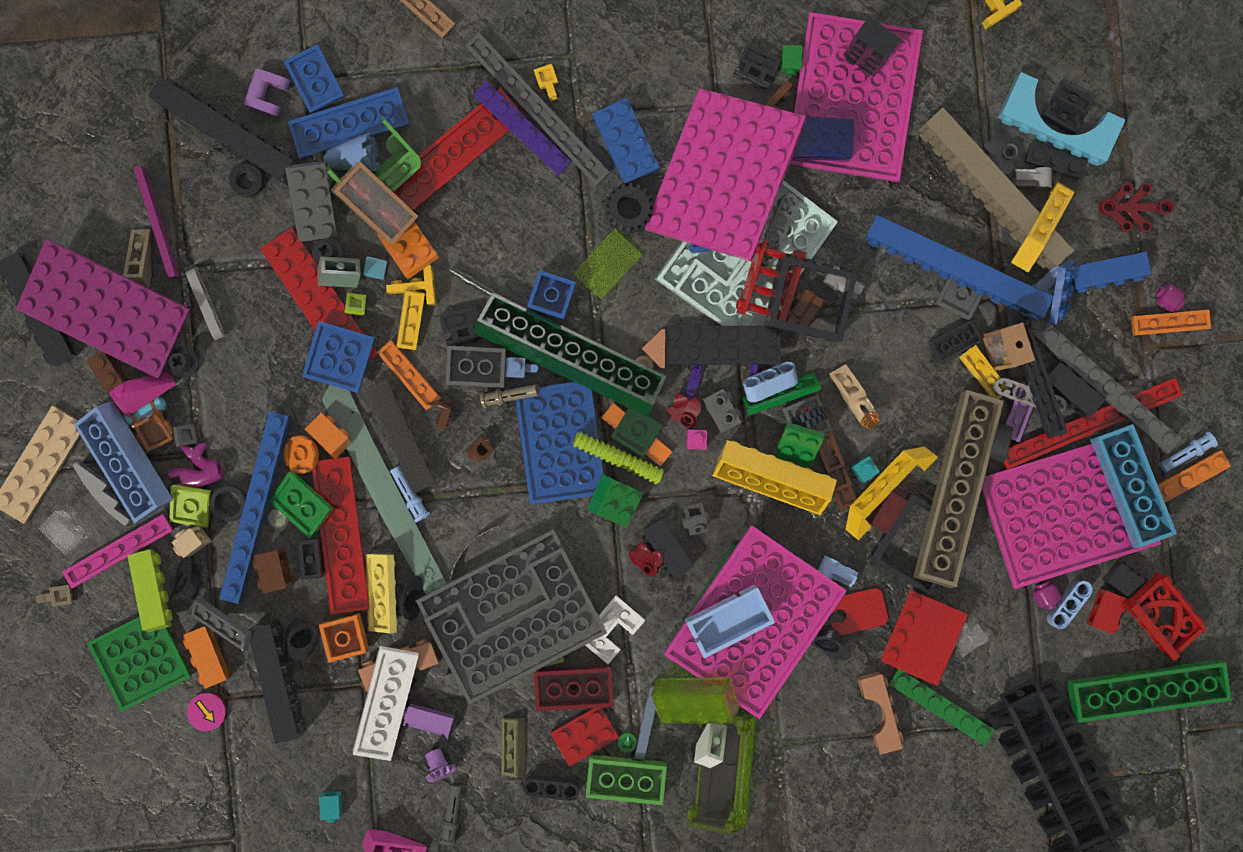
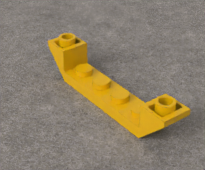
(1043, 226)
(883, 486)

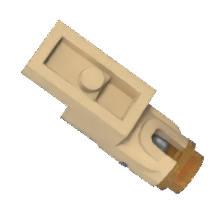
(855, 397)

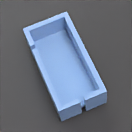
(729, 621)

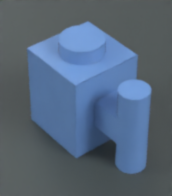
(517, 368)

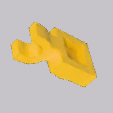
(546, 79)

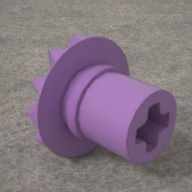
(438, 766)

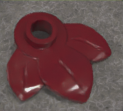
(685, 408)
(646, 559)

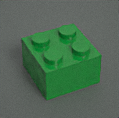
(614, 501)

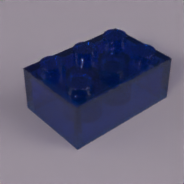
(826, 139)

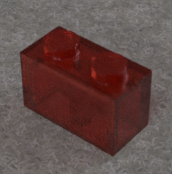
(887, 512)

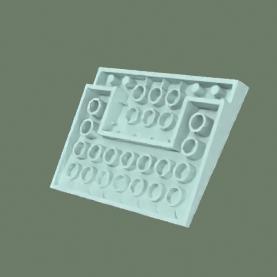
(716, 280)

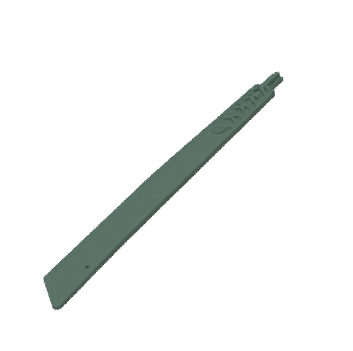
(383, 487)

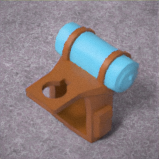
(151, 425)

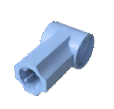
(834, 570)

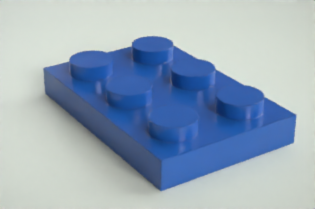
(314, 79)
(1062, 292)

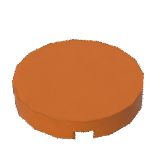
(301, 454)

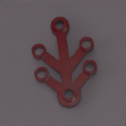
(1131, 207)

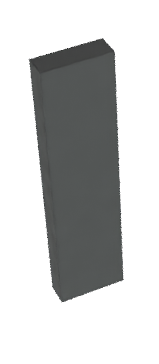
(221, 624)

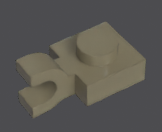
(58, 596)

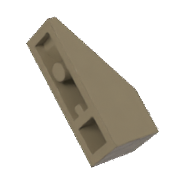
(139, 257)

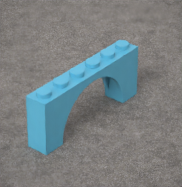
(1021, 111)

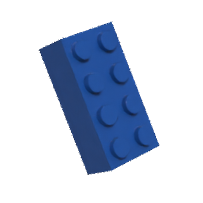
(625, 142)

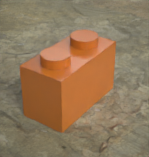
(327, 435)

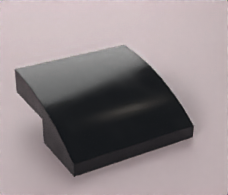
(1067, 108)

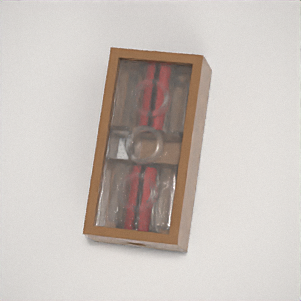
(374, 203)
(1008, 347)

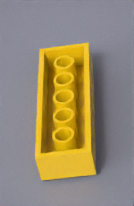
(774, 477)

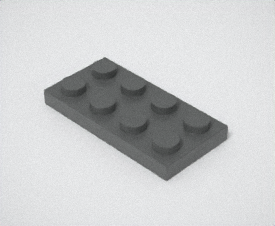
(311, 201)

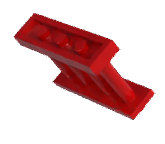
(790, 283)

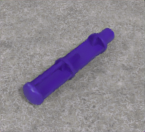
(694, 380)

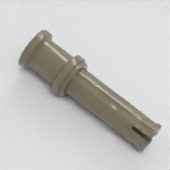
(502, 396)

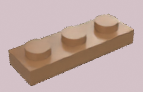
(431, 16)

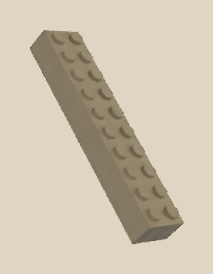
(989, 184)
(958, 489)

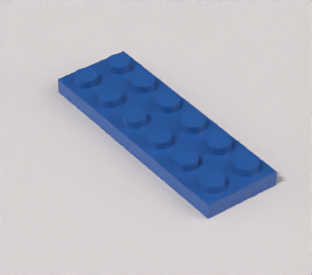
(342, 123)

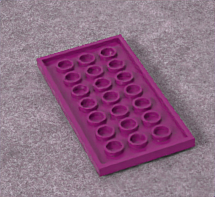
(103, 308)

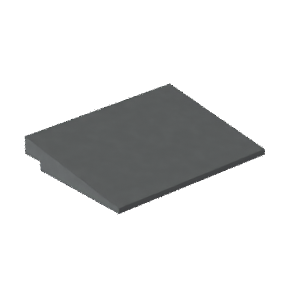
(511, 616)

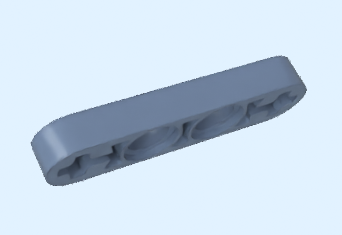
(645, 728)

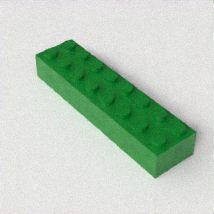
(1149, 690)

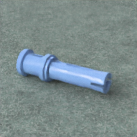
(1195, 446)
(414, 502)

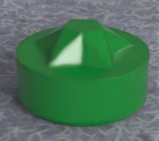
(627, 742)

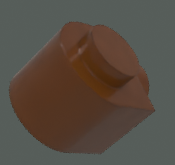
(479, 450)

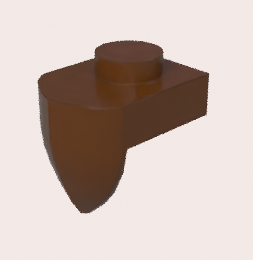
(444, 418)

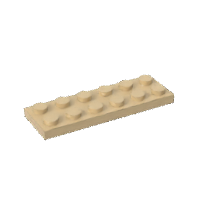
(39, 465)

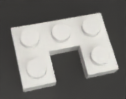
(615, 612)

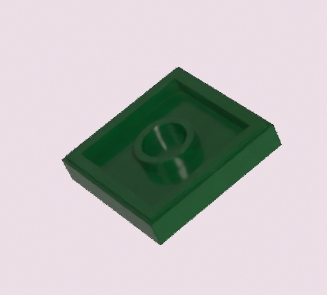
(636, 431)

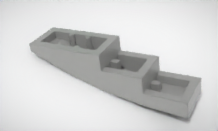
(99, 489)

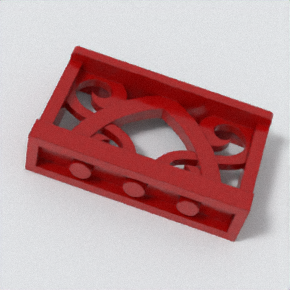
(1165, 643)

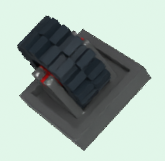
(808, 414)

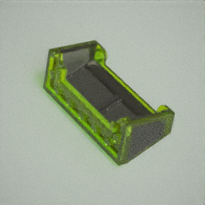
(725, 787)

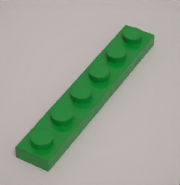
(941, 706)

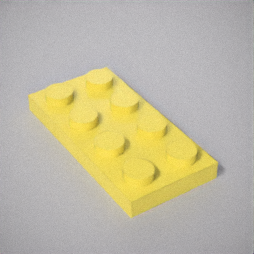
(381, 593)

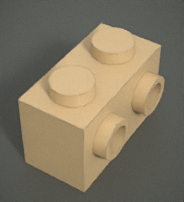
(190, 541)

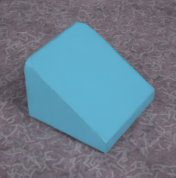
(375, 268)

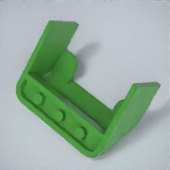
(398, 166)

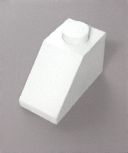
(711, 745)

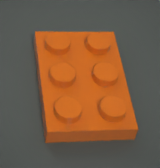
(411, 251)

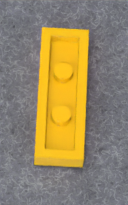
(410, 319)
(981, 370)

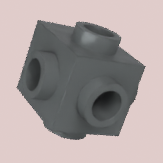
(696, 519)

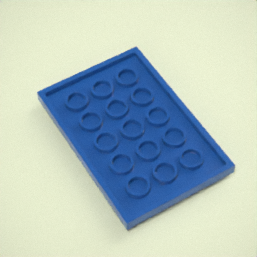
(547, 436)

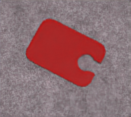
(863, 611)

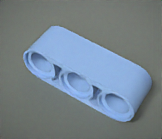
(770, 381)
(1078, 601)

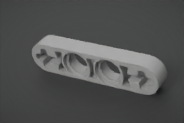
(205, 304)
(1027, 399)

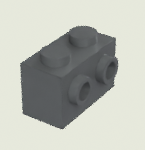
(722, 410)

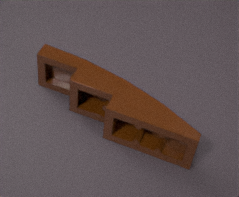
(835, 468)

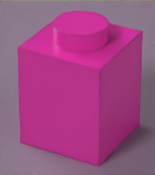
(696, 439)

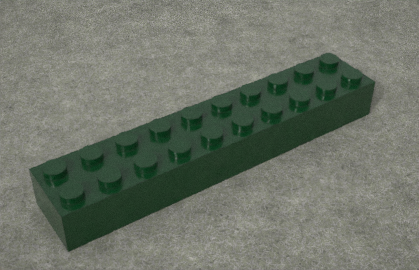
(569, 354)

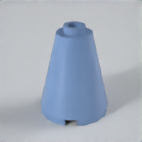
(358, 149)

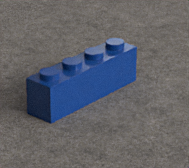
(1111, 271)

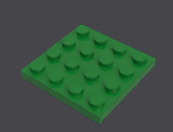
(138, 662)

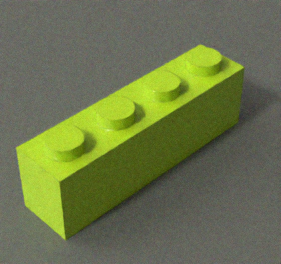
(150, 590)

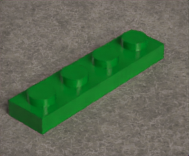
(806, 385)

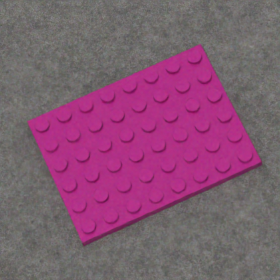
(840, 90)
(726, 174)
(1055, 516)
(798, 602)

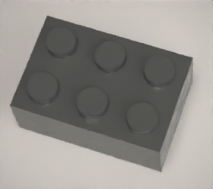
(476, 366)

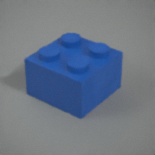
(551, 295)

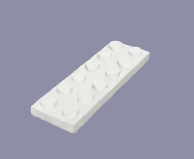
(385, 703)

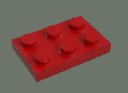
(584, 735)

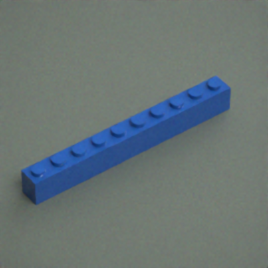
(959, 268)
(256, 507)

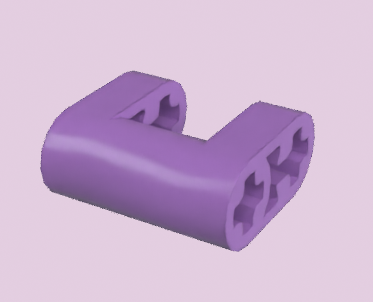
(258, 88)

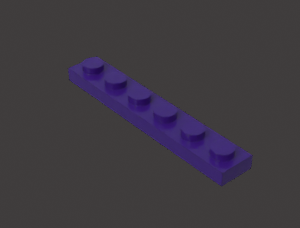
(521, 128)

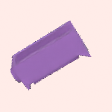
(428, 719)

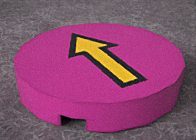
(206, 711)

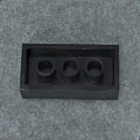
(871, 47)

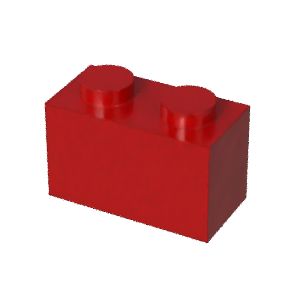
(1106, 611)

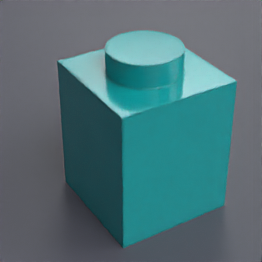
(864, 469)
(331, 806)

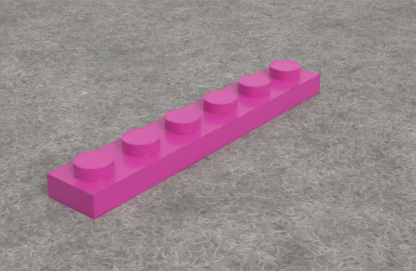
(118, 551)

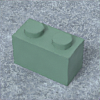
(338, 272)

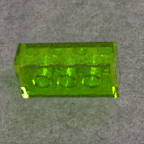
(695, 700)

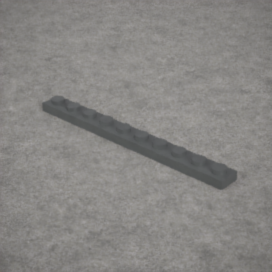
(537, 109)
(1100, 380)

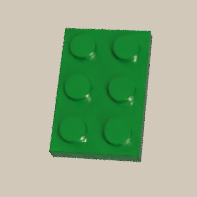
(799, 445)
(301, 504)

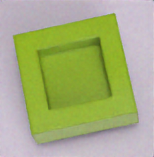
(355, 304)

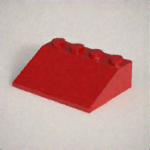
(924, 637)

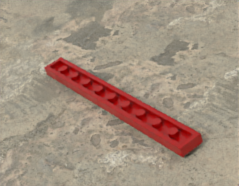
(1081, 428)

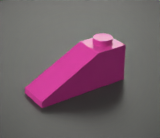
(138, 392)
(388, 842)

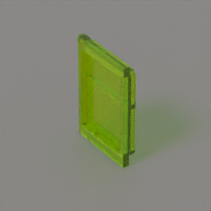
(607, 264)

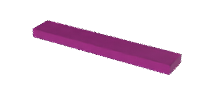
(156, 222)

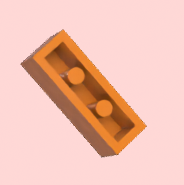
(206, 656)

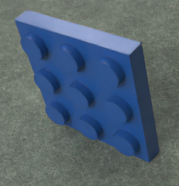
(338, 357)

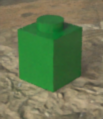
(791, 60)

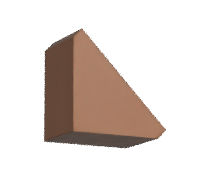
(656, 349)

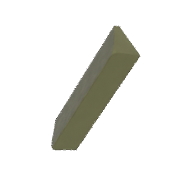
(513, 747)

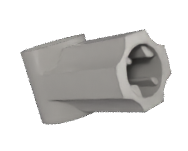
(1038, 178)
(838, 283)

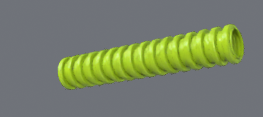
(618, 458)

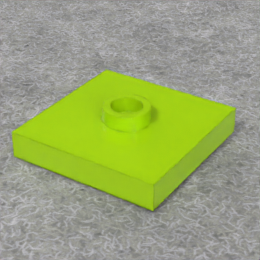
(190, 506)

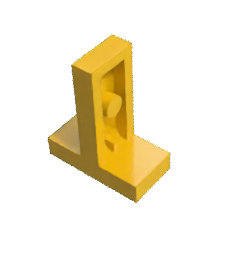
(999, 11)
(417, 285)

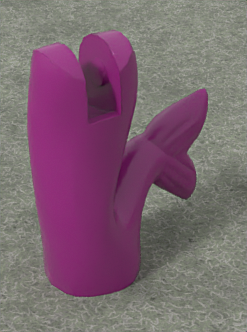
(210, 468)

